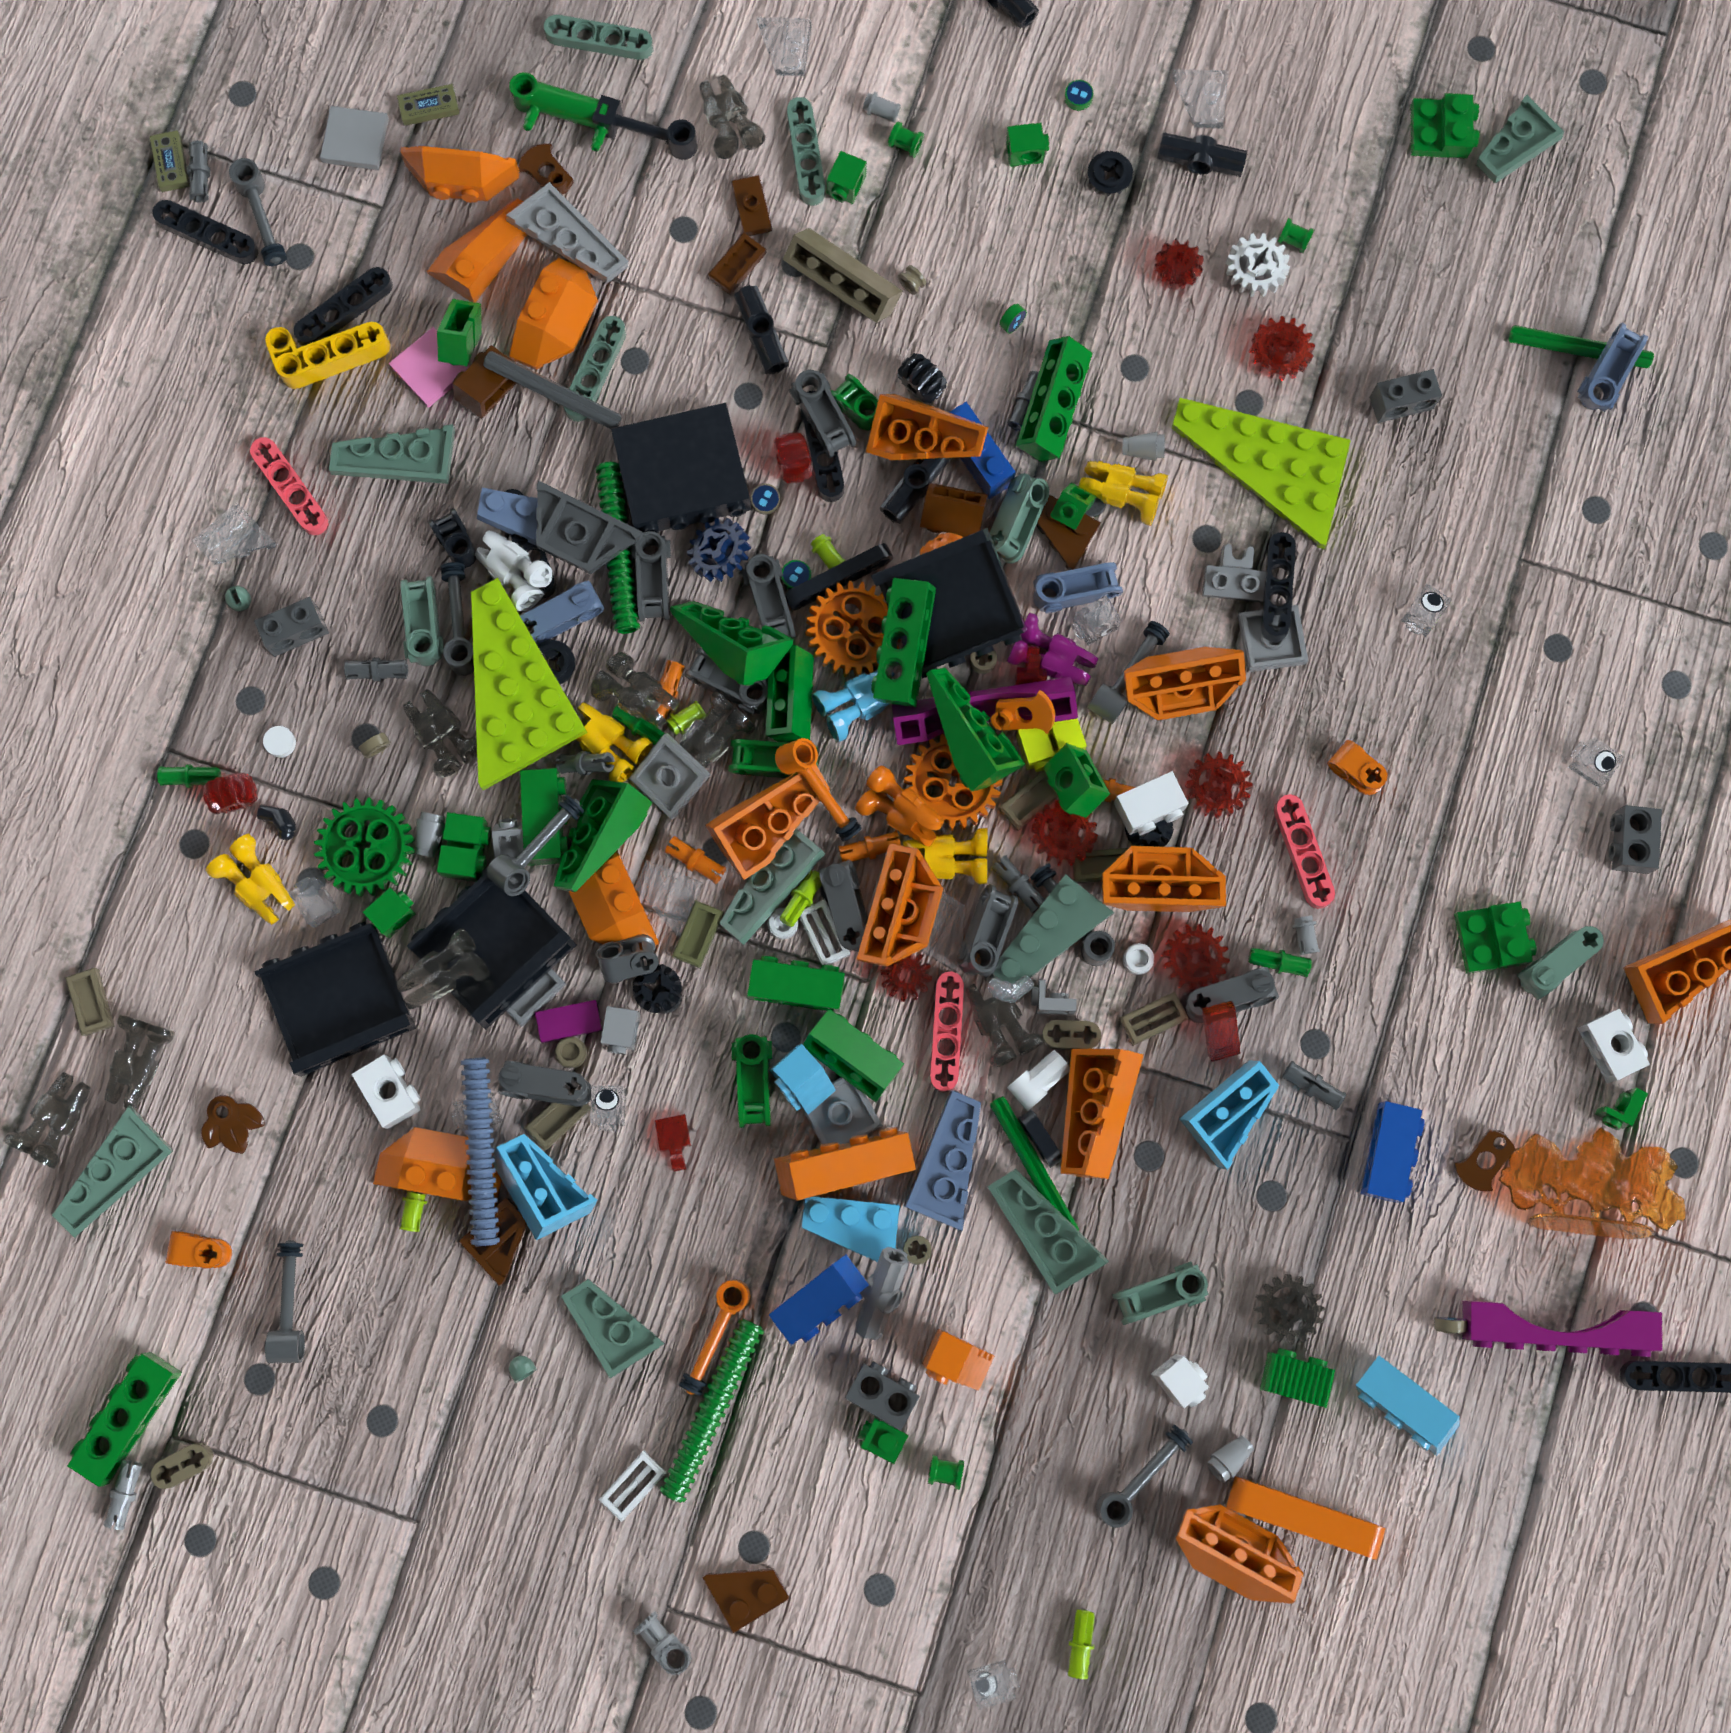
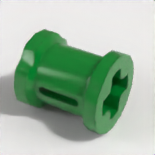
(905, 139)
(1295, 235)
(946, 1472)

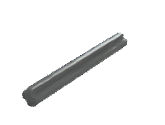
(552, 390)

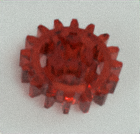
(1287, 335)
(1222, 797)
(1063, 845)
(1207, 963)

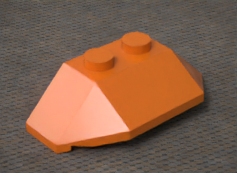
(460, 173)
(553, 315)
(1184, 681)
(1163, 881)
(611, 905)
(901, 908)
(428, 1164)
(1239, 1554)

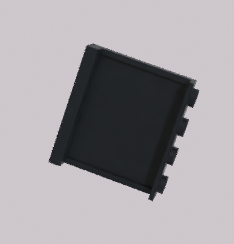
(681, 469)
(970, 602)
(510, 936)
(335, 998)

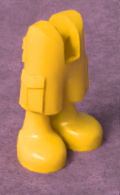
(1118, 485)
(606, 732)
(944, 848)
(259, 886)

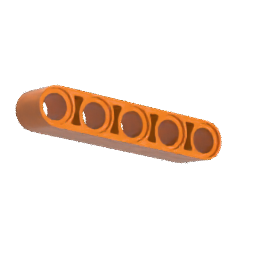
(1305, 1517)

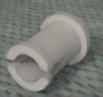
(881, 107)
(1306, 935)

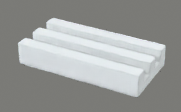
(834, 957)
(652, 1464)

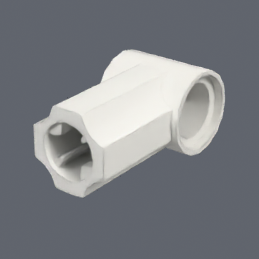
(1034, 1084)

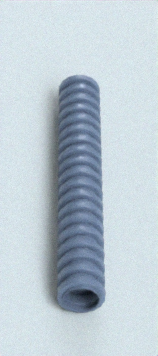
(480, 1152)

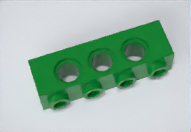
(1054, 399)
(911, 657)
(86, 1455)

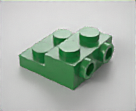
(1444, 126)
(1495, 937)

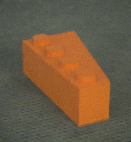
(1680, 972)
(844, 1165)

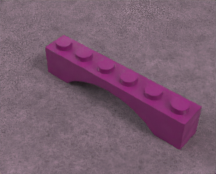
(924, 723)
(1624, 1330)

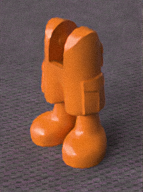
(906, 814)

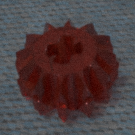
(1178, 264)
(793, 457)
(229, 793)
(916, 979)

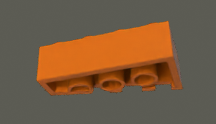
(1097, 1109)
(956, 1361)

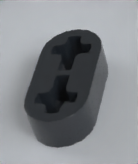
(1040, 1138)

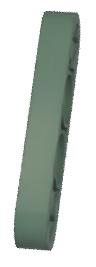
(597, 41)
(806, 151)
(598, 369)

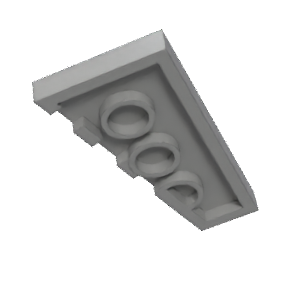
(565, 230)

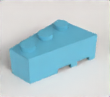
(802, 1079)
(1229, 1112)
(539, 1188)
(853, 1224)
(1407, 1405)

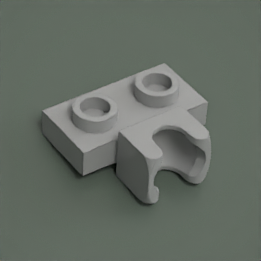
(1234, 577)

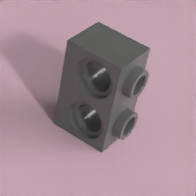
(1405, 396)
(291, 626)
(1644, 842)
(878, 1402)

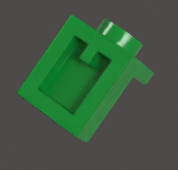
(1072, 505)
(1628, 1106)
(882, 1439)

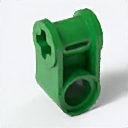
(853, 399)

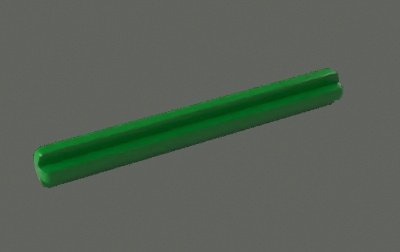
(1568, 344)
(1029, 1156)

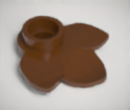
(234, 1127)

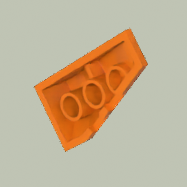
(478, 255)
(919, 431)
(761, 825)

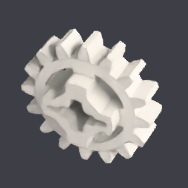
(1266, 275)

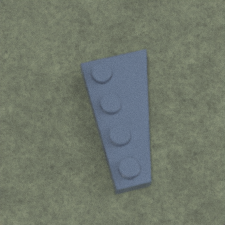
(509, 513)
(944, 1172)

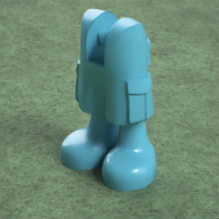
(855, 690)

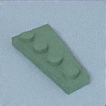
(407, 457)
(770, 886)
(1055, 926)
(116, 1167)
(1047, 1235)

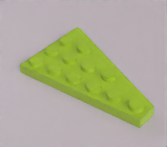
(1281, 463)
(517, 696)

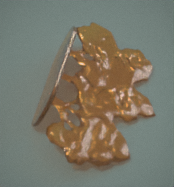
(1601, 1179)

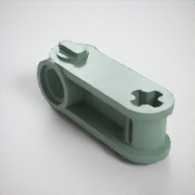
(1019, 516)
(421, 621)
(1560, 961)
(1161, 1294)

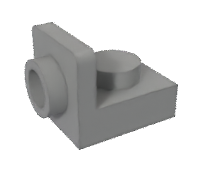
(508, 838)
(1057, 1003)

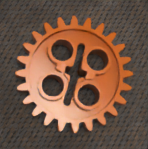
(836, 648)
(946, 804)

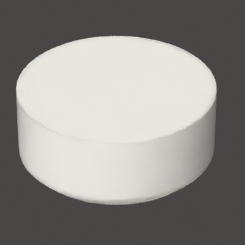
(279, 741)
(779, 929)
(1138, 959)

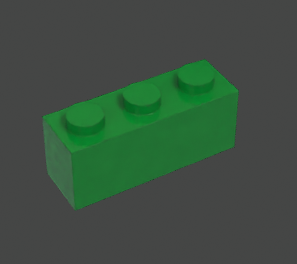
(790, 697)
(539, 801)
(796, 984)
(853, 1055)

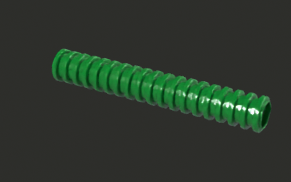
(620, 567)
(711, 1411)

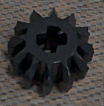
(922, 378)

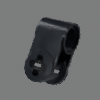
(452, 535)

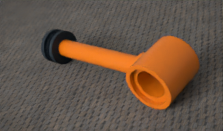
(799, 758)
(693, 1382)

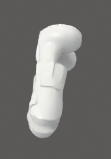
(506, 563)

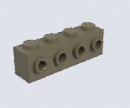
(842, 275)

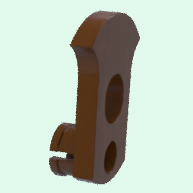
(539, 157)
(1479, 1177)

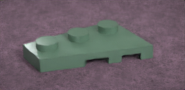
(1520, 140)
(609, 1328)

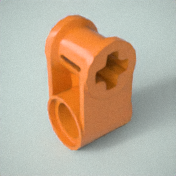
(1356, 766)
(194, 1251)

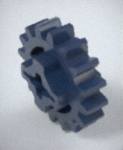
(719, 549)

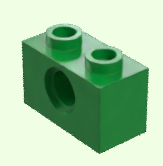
(1076, 781)

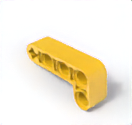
(329, 348)

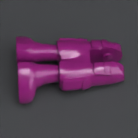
(1059, 656)

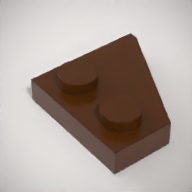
(1067, 541)
(499, 1257)
(746, 1594)

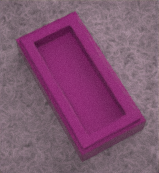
(568, 1021)

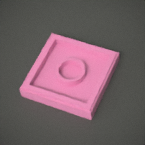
(423, 372)

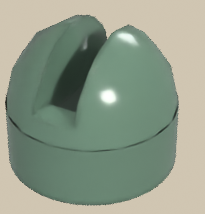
(243, 595)
(521, 1368)

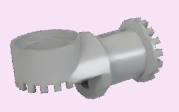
(661, 1643)

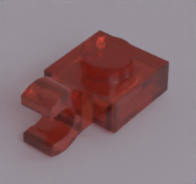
(1031, 672)
(673, 1137)

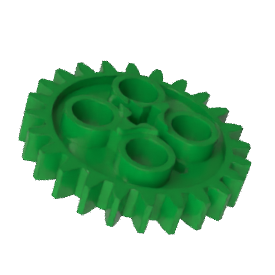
(337, 846)

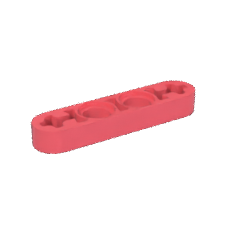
(288, 486)
(1300, 852)
(943, 1031)

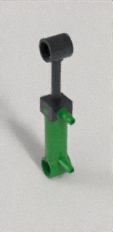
(601, 114)

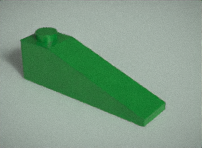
(733, 644)
(975, 747)
(608, 820)

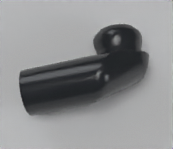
(281, 818)

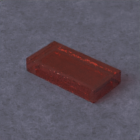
(1221, 1031)

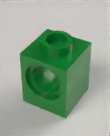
(1026, 144)
(846, 177)
(390, 912)

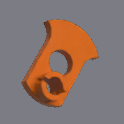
(1008, 718)

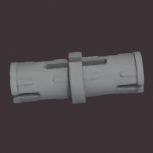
(122, 1494)

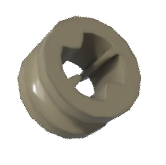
(912, 279)
(989, 666)
(921, 1241)

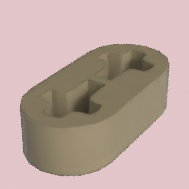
(1071, 1027)
(178, 1459)

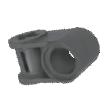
(625, 960)

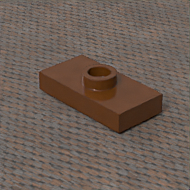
(751, 205)
(737, 263)

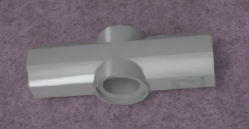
(882, 1294)

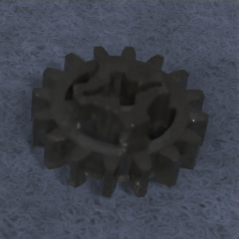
(1294, 1295)

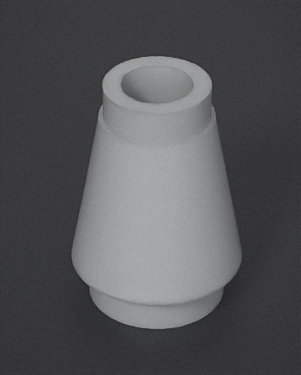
(1145, 446)
(429, 833)
(1230, 1458)

